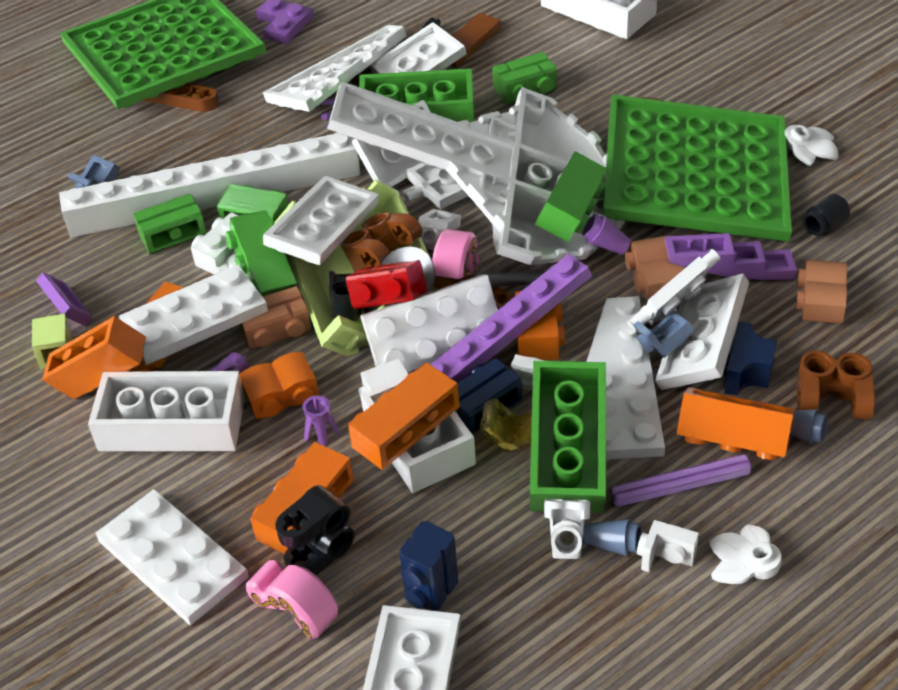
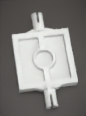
(434, 184)
(683, 286)

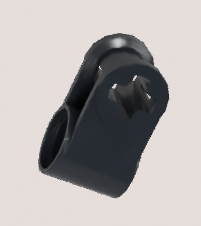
(340, 297)

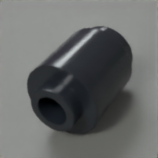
(826, 215)

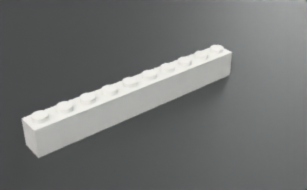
(272, 168)

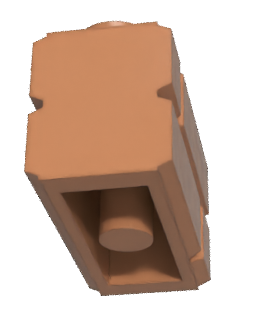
(285, 318)

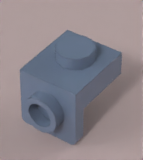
(96, 172)
(666, 336)

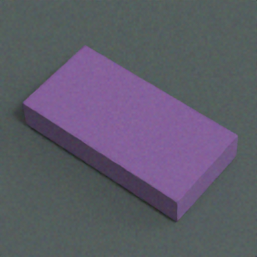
(64, 299)

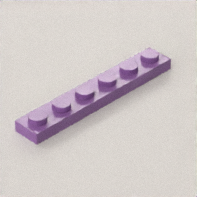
(513, 318)

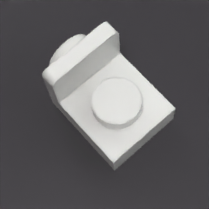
(434, 223)
(668, 542)

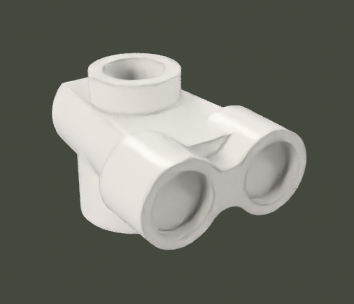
(566, 516)

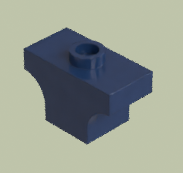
(749, 360)

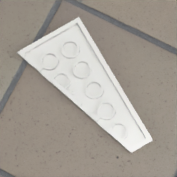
(321, 80)
(631, 398)

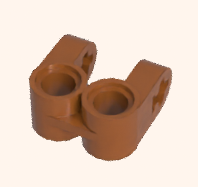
(379, 237)
(847, 377)

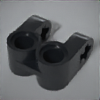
(322, 532)

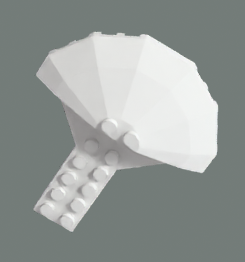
(500, 160)

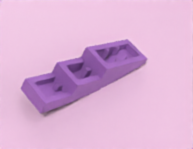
(735, 257)

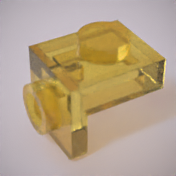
(505, 427)

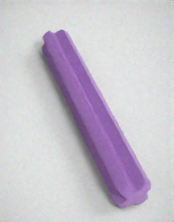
(680, 480)

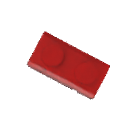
(386, 284)

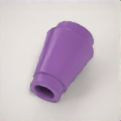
(604, 234)

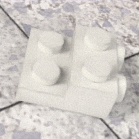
(211, 250)

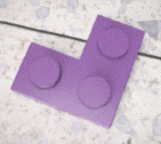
(284, 18)

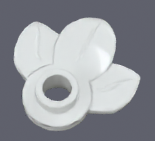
(810, 143)
(745, 555)

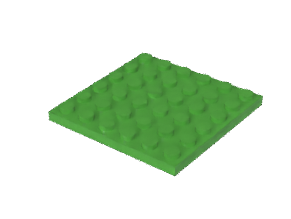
(160, 47)
(697, 168)

